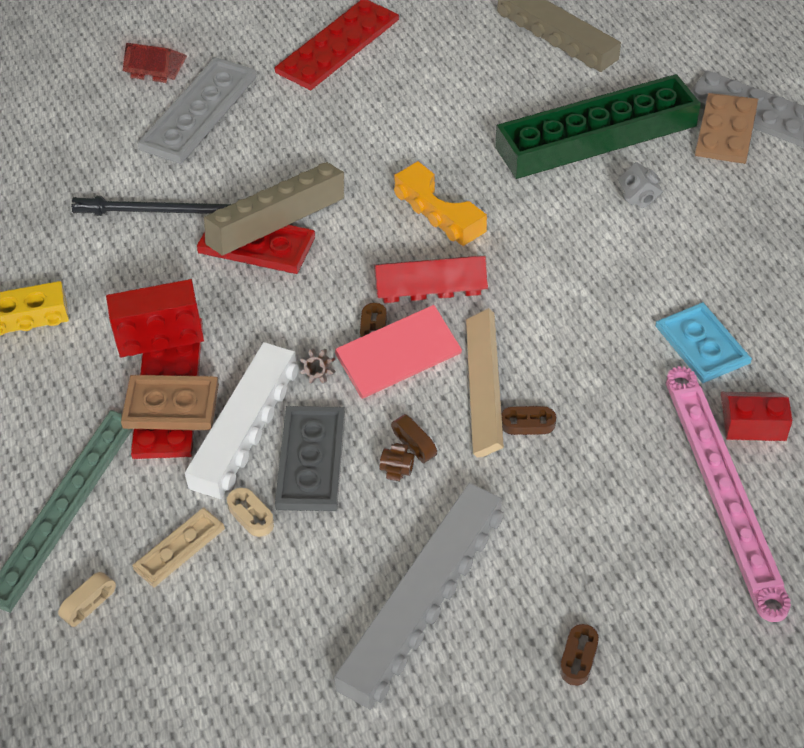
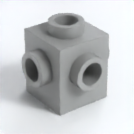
(645, 185)

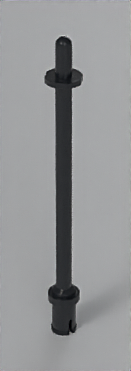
(100, 206)

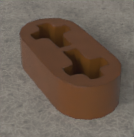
(366, 324)
(528, 420)
(412, 435)
(571, 652)

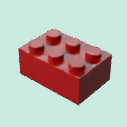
(154, 318)

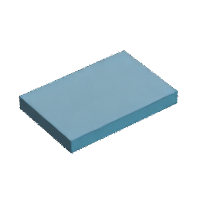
(703, 342)

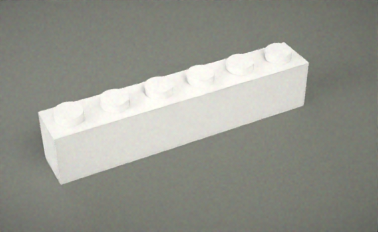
(242, 421)

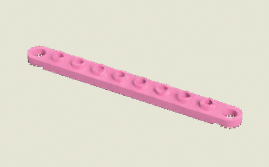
(728, 495)

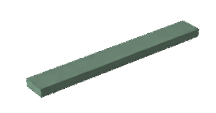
(60, 510)

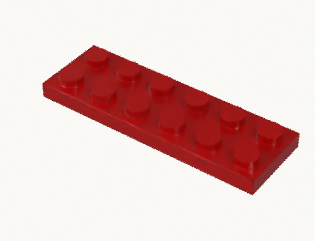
(336, 44)
(165, 442)

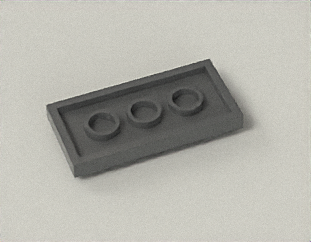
(310, 459)

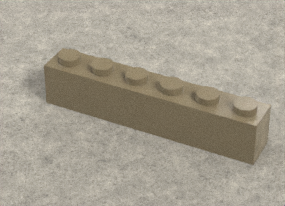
(563, 31)
(273, 208)

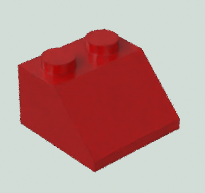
(756, 416)

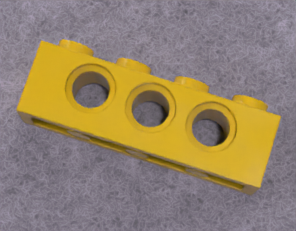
(33, 307)

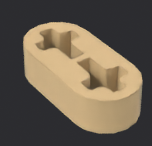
(245, 516)
(86, 598)

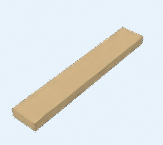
(484, 384)

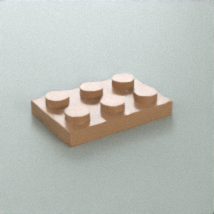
(727, 128)
(170, 402)

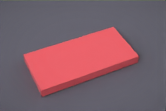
(397, 351)

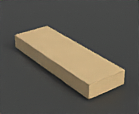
(178, 547)

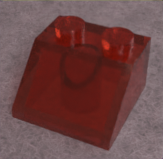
(152, 62)

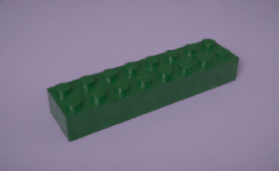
(596, 125)

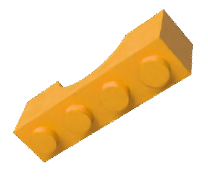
(459, 221)

